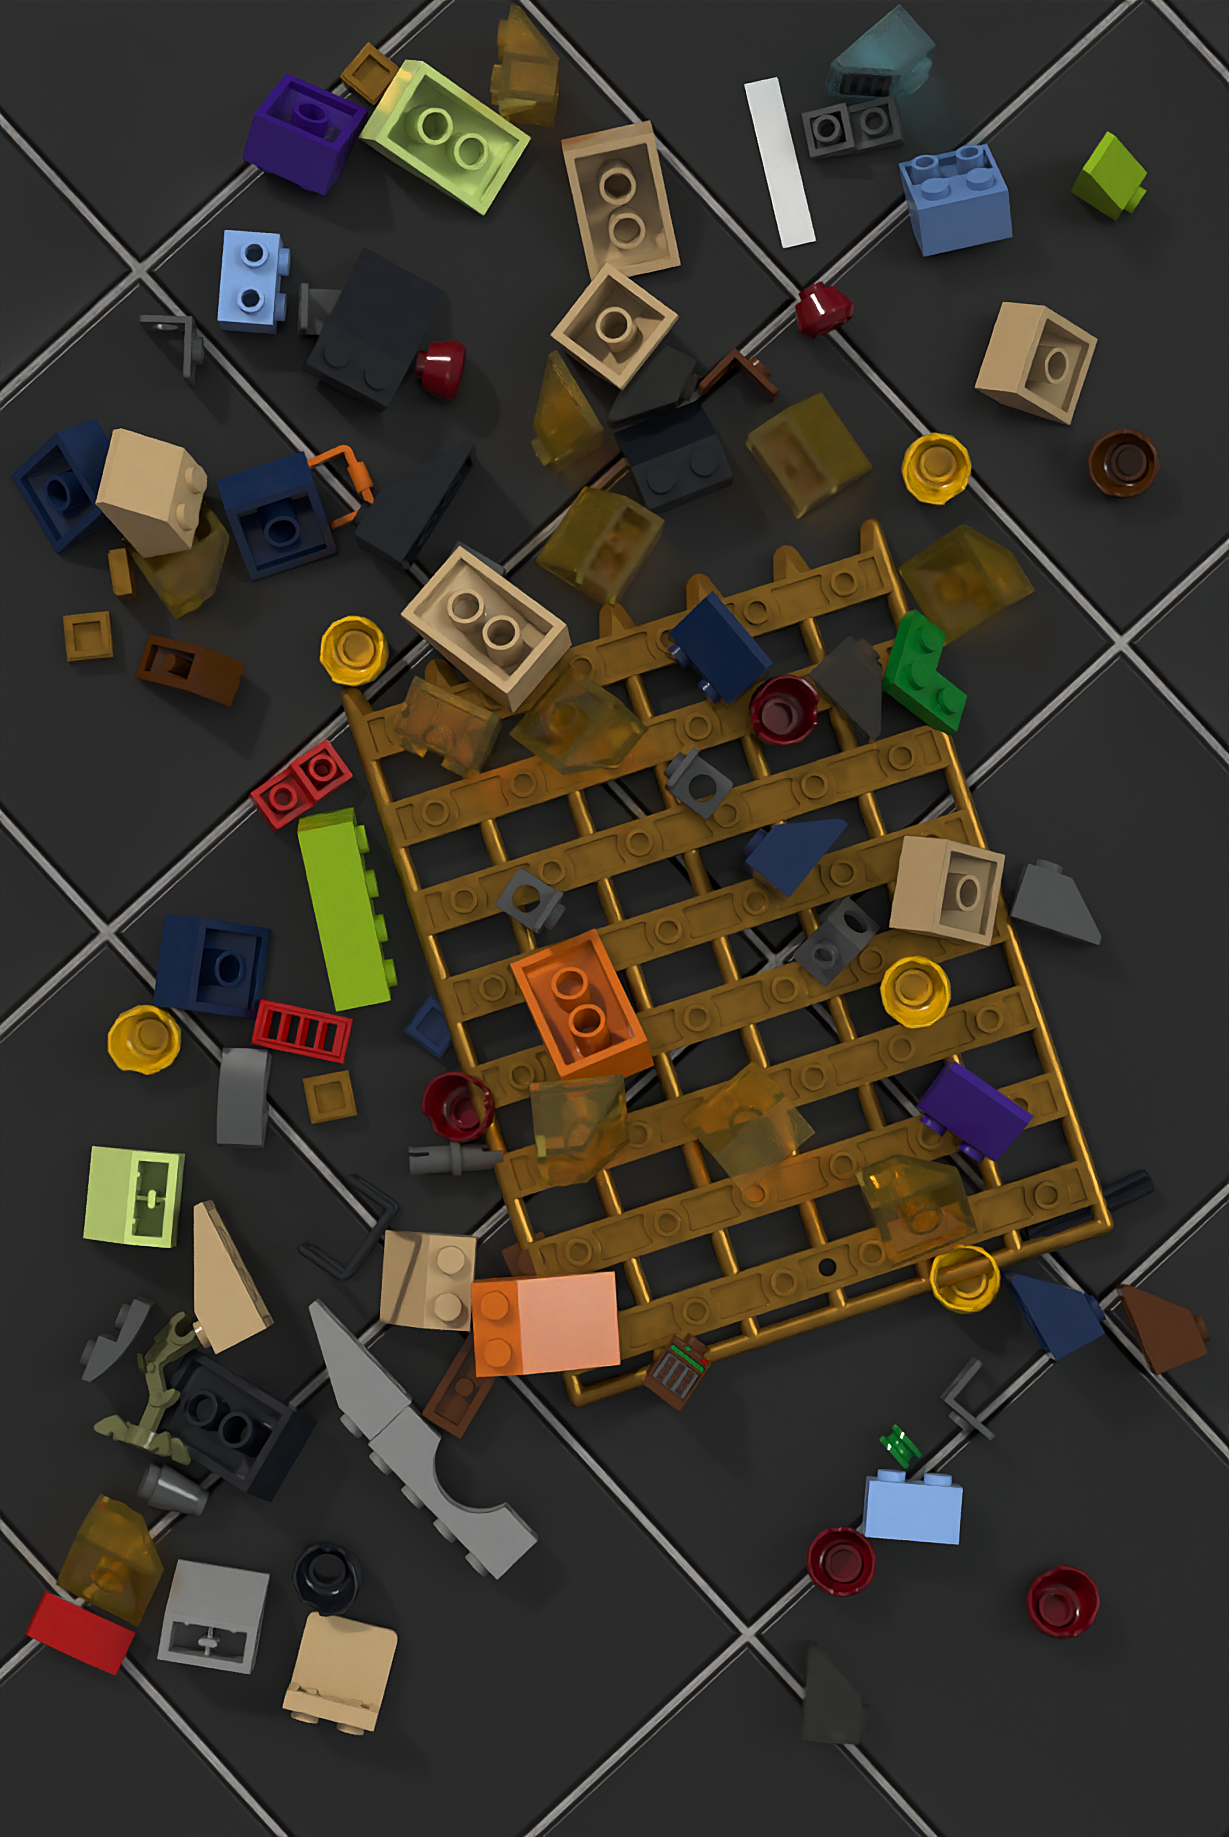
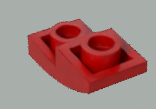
(300, 786)
(80, 1633)

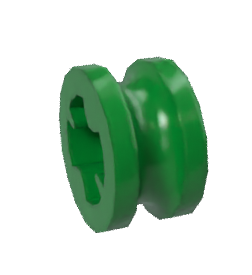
(900, 1446)

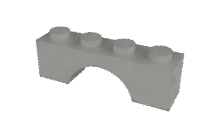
(491, 1534)

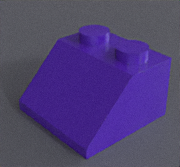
(304, 134)
(972, 1112)

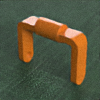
(358, 474)

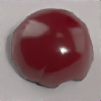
(783, 710)
(451, 1110)
(841, 1562)
(1063, 1602)

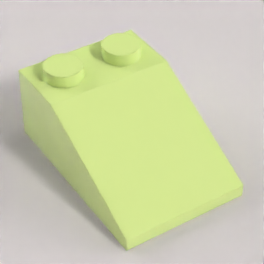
(444, 136)

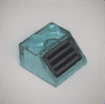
(884, 60)

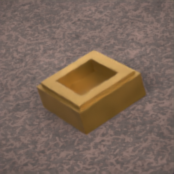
(369, 75)
(122, 574)
(88, 637)
(330, 1097)

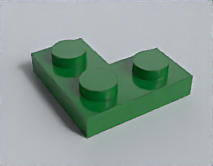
(913, 675)

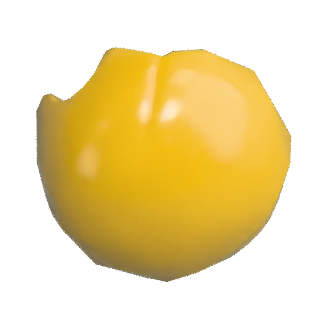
(936, 468)
(354, 651)
(916, 992)
(144, 1039)
(969, 1295)

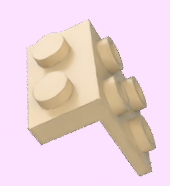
(341, 1672)

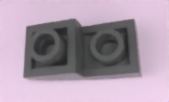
(852, 128)
(242, 1098)
(108, 1349)

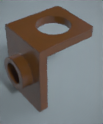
(751, 369)

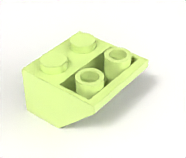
(134, 1196)

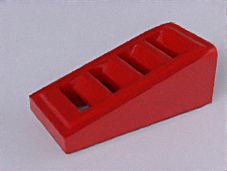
(264, 1020)

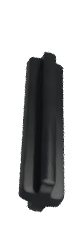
(1116, 1194)

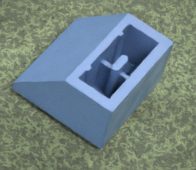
(956, 199)

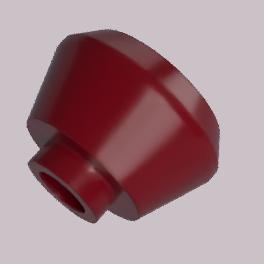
(822, 310)
(442, 368)

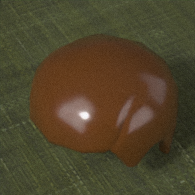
(1124, 463)

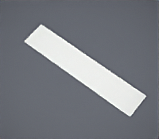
(780, 162)

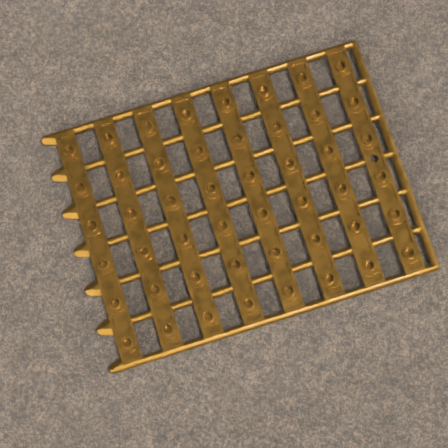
(626, 654)

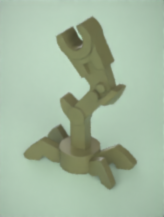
(168, 1347)

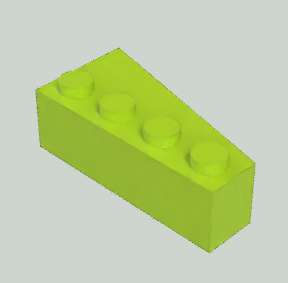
(345, 909)

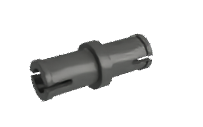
(452, 1158)

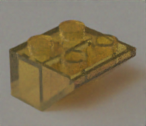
(529, 75)
(807, 454)
(602, 544)

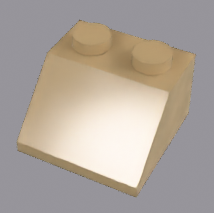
(613, 327)
(1036, 361)
(151, 493)
(947, 890)
(428, 1280)

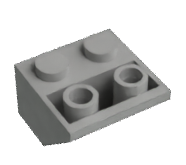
(214, 1616)

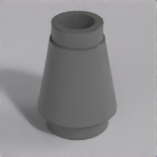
(170, 1490)

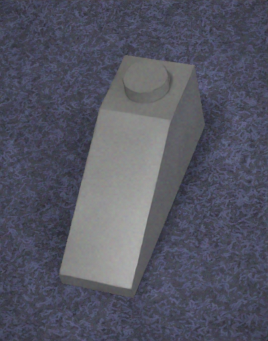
(359, 1381)

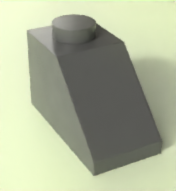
(1052, 904)

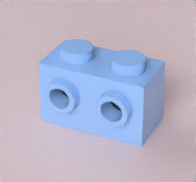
(251, 282)
(912, 1508)

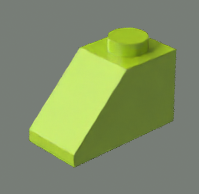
(1111, 179)

